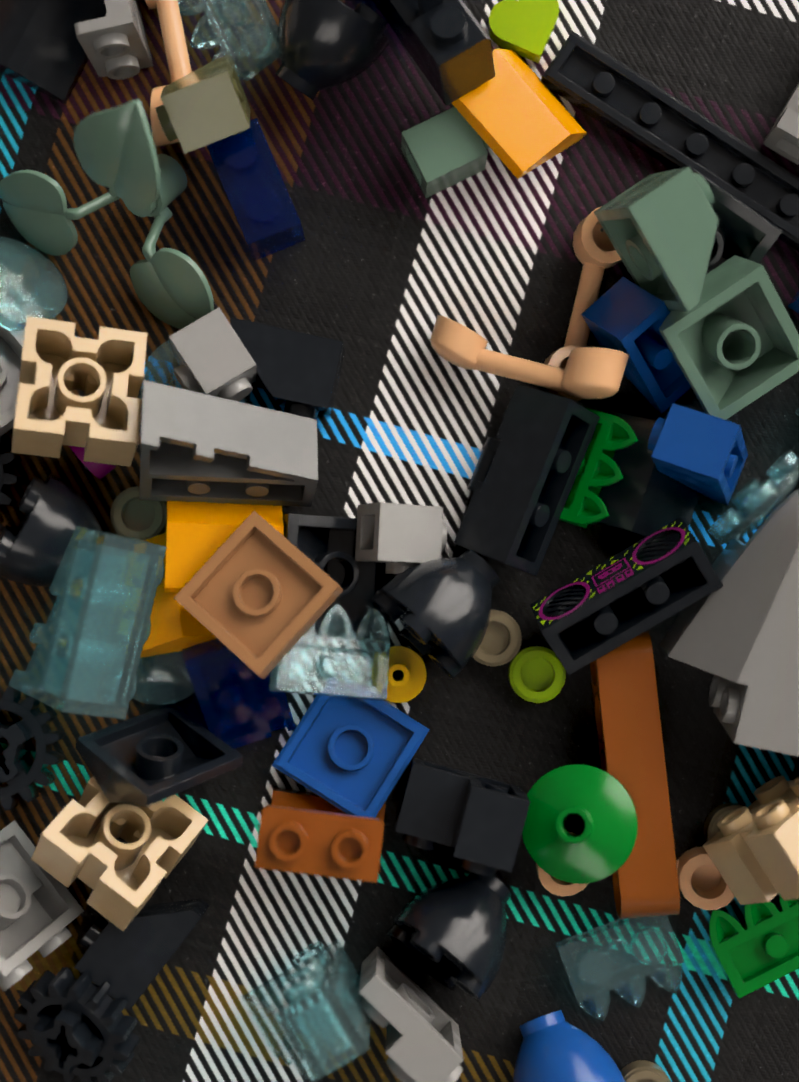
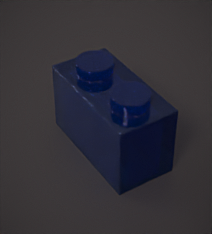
(256, 191)

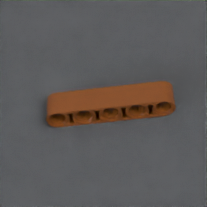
(634, 754)

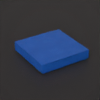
(351, 752)

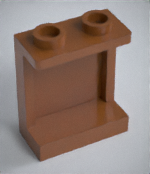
(317, 838)

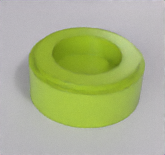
(536, 674)

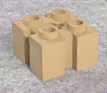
(107, 372)
(761, 845)
(122, 875)

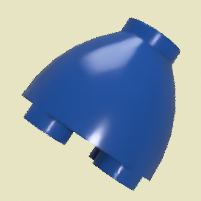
(561, 1053)

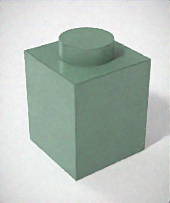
(443, 151)

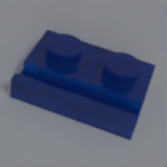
(234, 697)

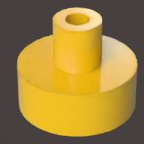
(414, 676)

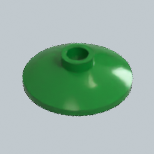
(608, 819)

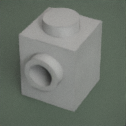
(213, 358)
(399, 535)

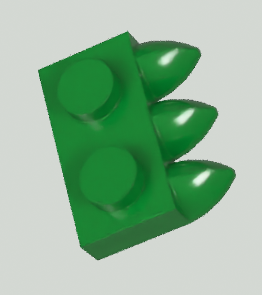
(597, 470)
(759, 948)

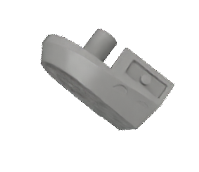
(751, 635)

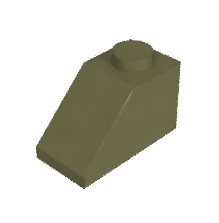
(204, 106)

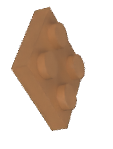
(258, 594)

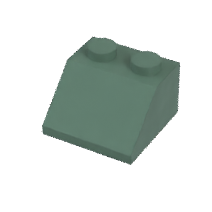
(664, 234)
(735, 339)

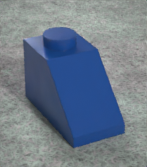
(630, 321)
(699, 451)

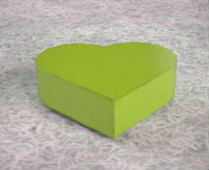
(523, 26)

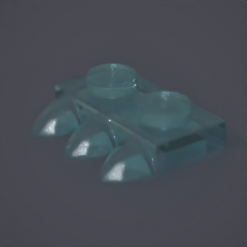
(240, 28)
(335, 661)
(620, 959)

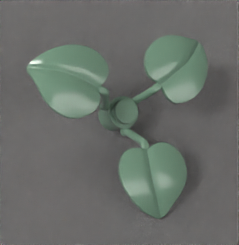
(121, 155)

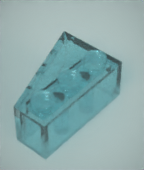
(96, 626)
(313, 1011)

